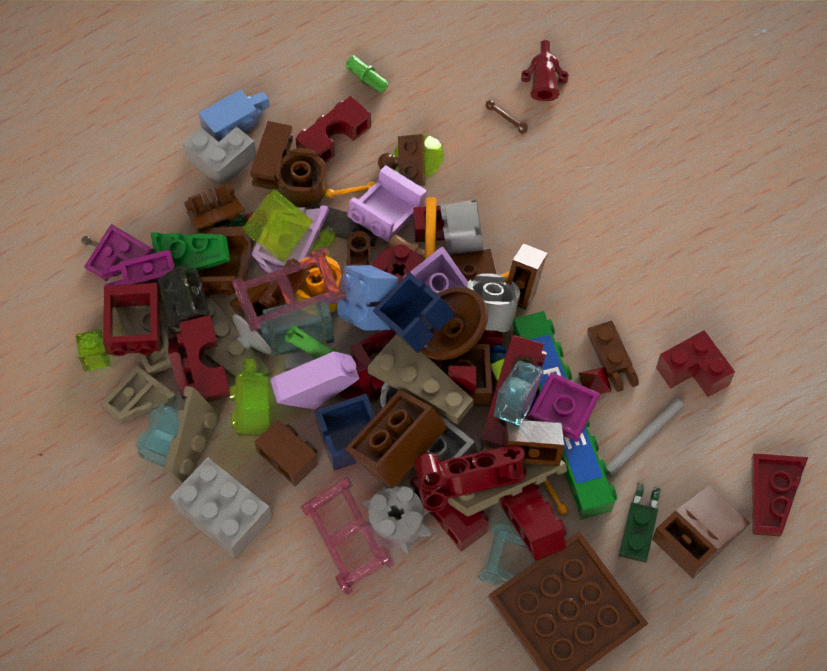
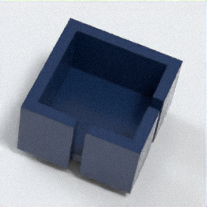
(413, 312)
(340, 425)

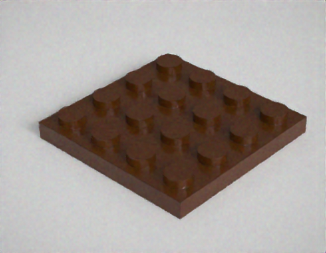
(567, 608)

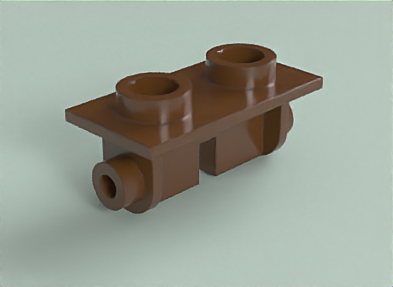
(273, 296)

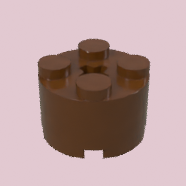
(301, 177)

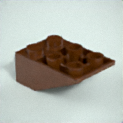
(699, 530)

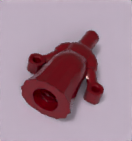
(545, 69)

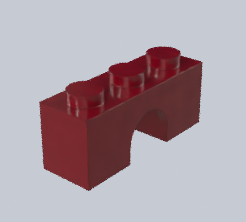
(346, 118)
(197, 337)

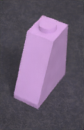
(315, 381)

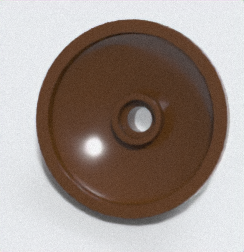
(462, 329)

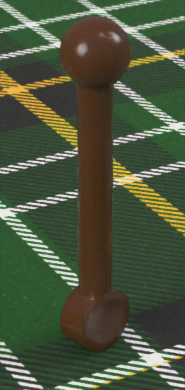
(522, 127)

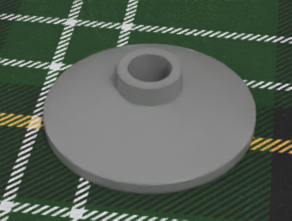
(248, 338)

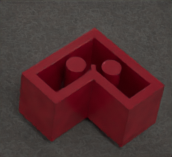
(698, 359)

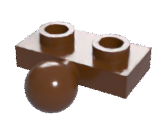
(409, 160)

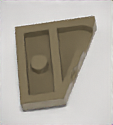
(136, 396)

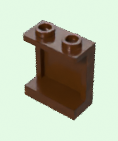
(220, 277)

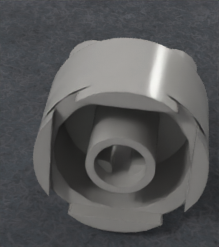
(462, 227)
(499, 298)

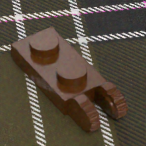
(612, 354)

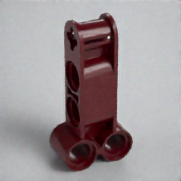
(466, 474)

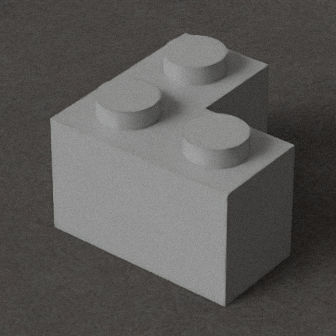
(220, 159)

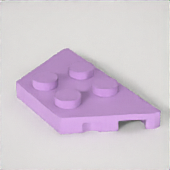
(303, 247)

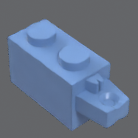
(233, 112)

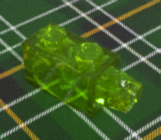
(251, 401)

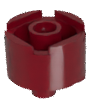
(397, 261)

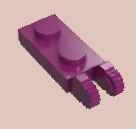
(141, 269)

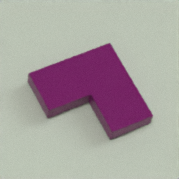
(113, 247)

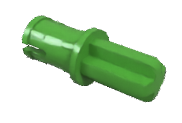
(366, 74)

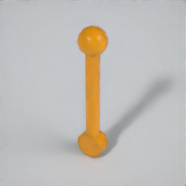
(330, 193)
(561, 508)

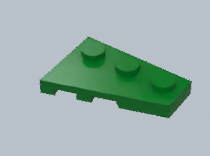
(194, 250)

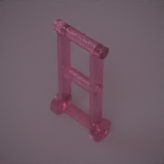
(315, 257)
(382, 556)

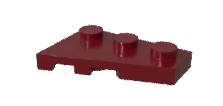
(773, 491)

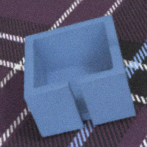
(362, 286)

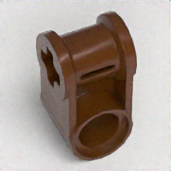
(360, 256)

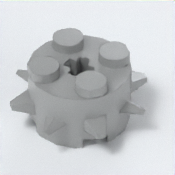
(382, 522)

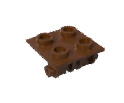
(207, 215)

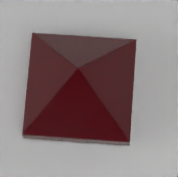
(595, 380)

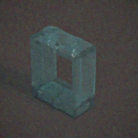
(312, 320)

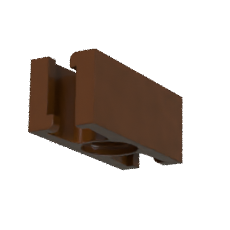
(274, 144)

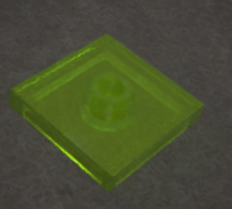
(277, 225)

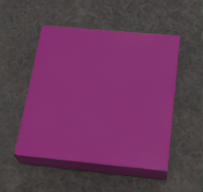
(566, 404)

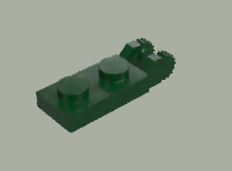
(639, 526)

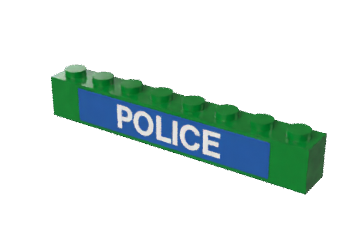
(585, 470)

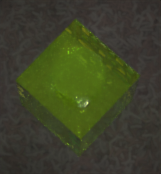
(92, 350)

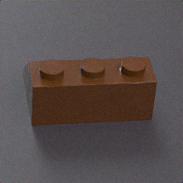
(396, 438)

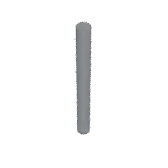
(644, 436)

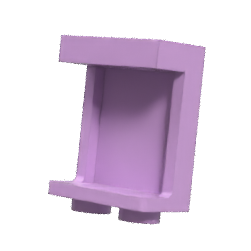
(387, 204)

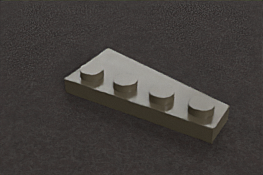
(420, 378)
(478, 501)

